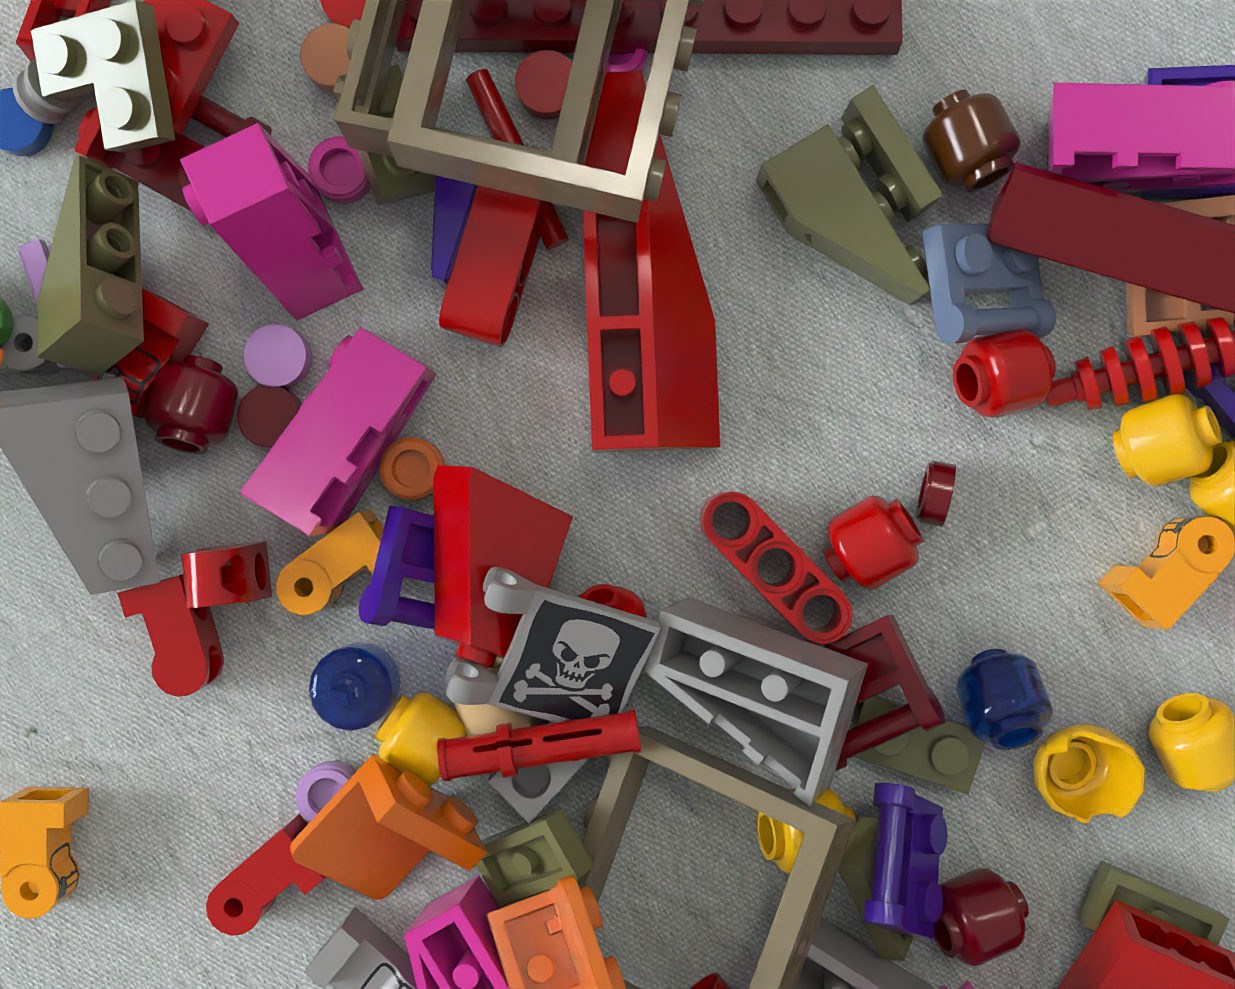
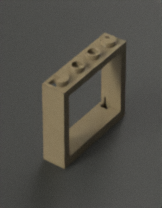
(371, 50)
(423, 149)
(813, 870)

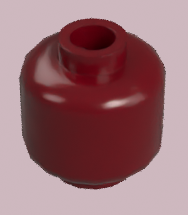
(191, 405)
(980, 917)

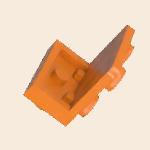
(384, 828)
(553, 942)

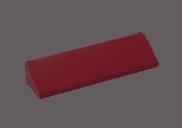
(1116, 236)

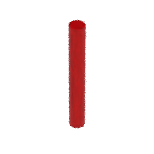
(504, 130)

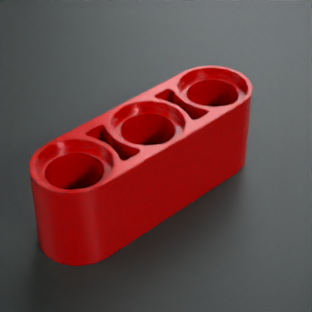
(492, 266)
(800, 583)

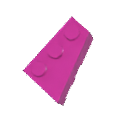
(1143, 135)
(271, 219)
(339, 435)
(453, 941)

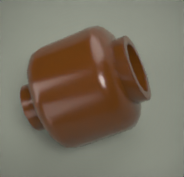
(971, 140)

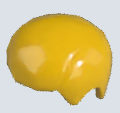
(1088, 773)

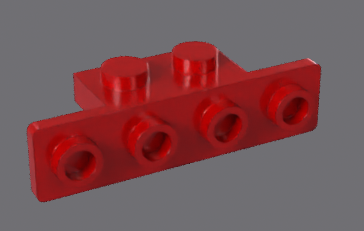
(191, 46)

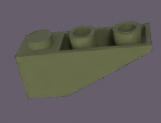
(831, 209)
(93, 273)

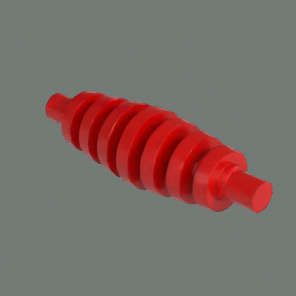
(1142, 368)

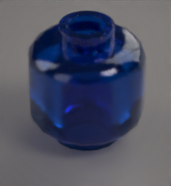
(369, 670)
(1004, 699)

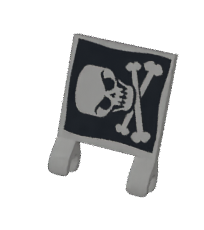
(564, 657)

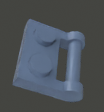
(965, 262)

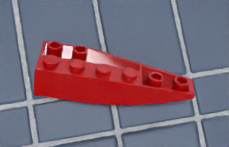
(645, 305)

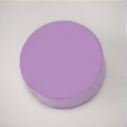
(277, 356)
(320, 785)

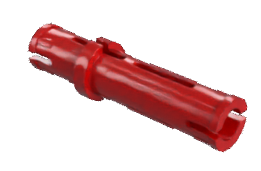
(537, 745)

